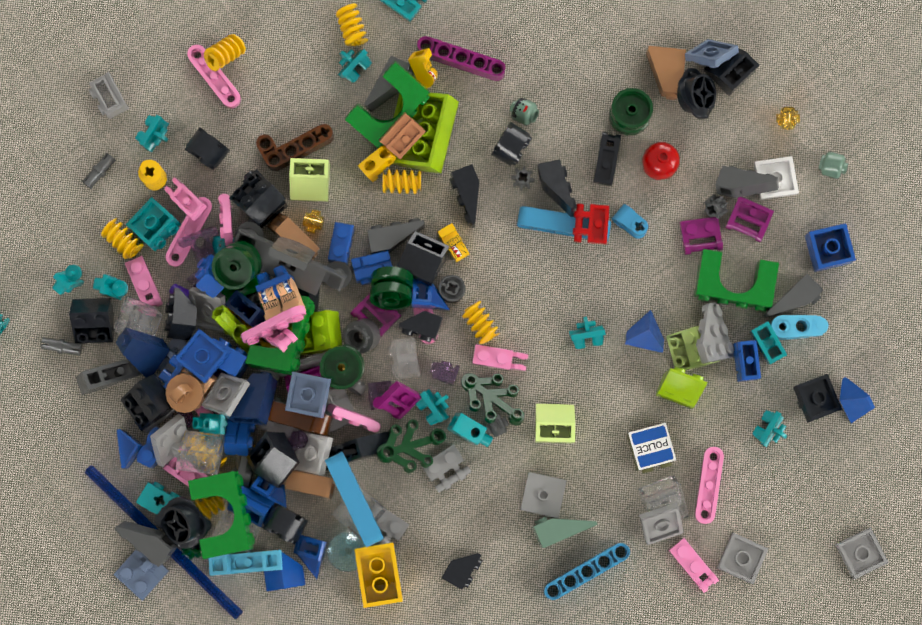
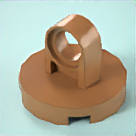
(185, 393)

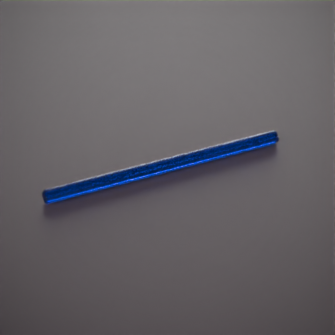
(177, 556)

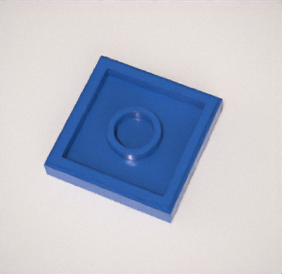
(202, 356)

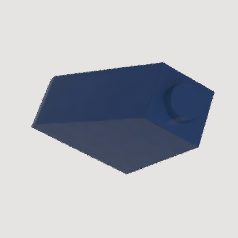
(245, 309)
(142, 350)
(256, 401)

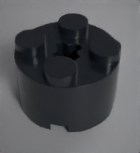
(511, 144)
(206, 147)
(285, 523)

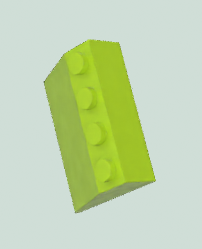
(437, 119)

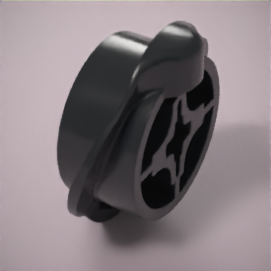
(696, 93)
(183, 522)

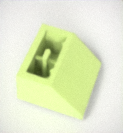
(309, 179)
(684, 349)
(554, 423)

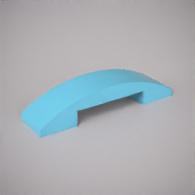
(245, 562)

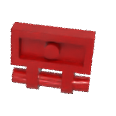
(597, 226)

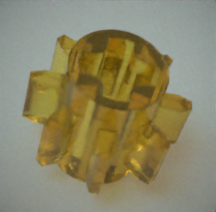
(788, 118)
(313, 221)

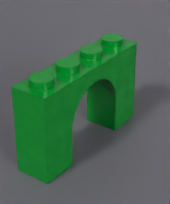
(412, 93)
(709, 286)
(273, 358)
(238, 536)

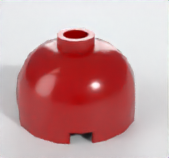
(661, 161)

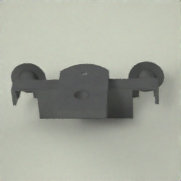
(296, 259)

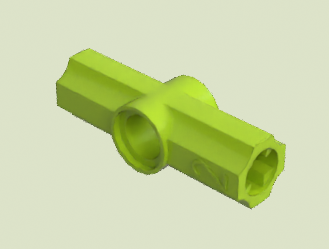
(229, 323)

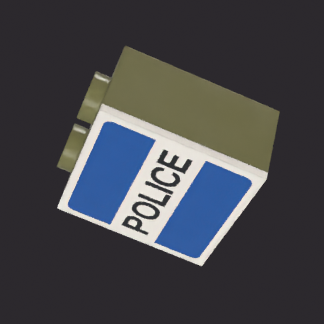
(651, 448)

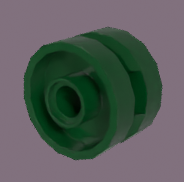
(635, 101)
(236, 265)
(391, 288)
(353, 364)

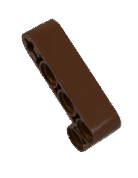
(296, 143)
(300, 421)

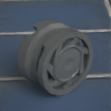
(452, 288)

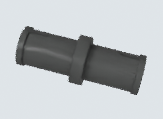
(98, 170)
(61, 346)

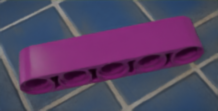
(471, 58)

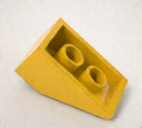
(378, 575)

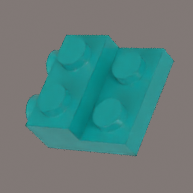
(153, 224)

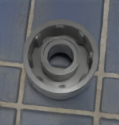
(370, 334)

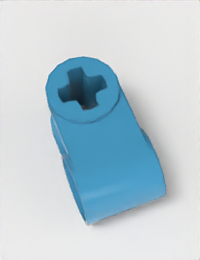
(628, 220)

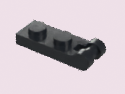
(607, 159)

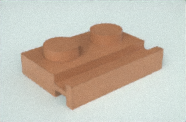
(402, 135)

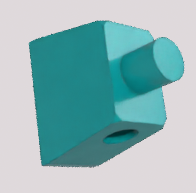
(462, 426)

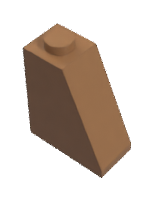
(667, 68)
(284, 227)
(310, 484)

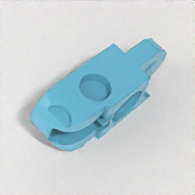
(813, 326)

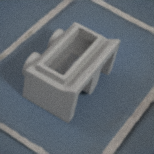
(108, 96)

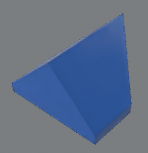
(427, 296)
(646, 334)
(854, 400)
(128, 448)
(269, 491)
(311, 553)
(289, 577)

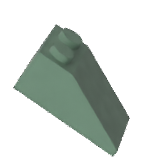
(555, 530)

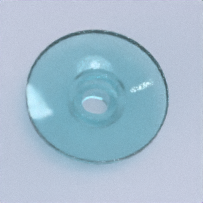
(337, 554)

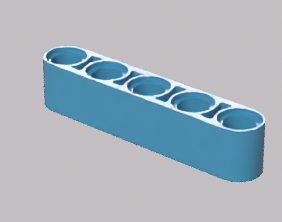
(550, 221)
(354, 499)
(595, 567)

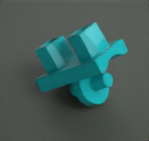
(348, 71)
(154, 134)
(68, 279)
(111, 286)
(595, 333)
(436, 404)
(774, 421)
(210, 423)

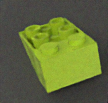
(323, 332)
(681, 387)

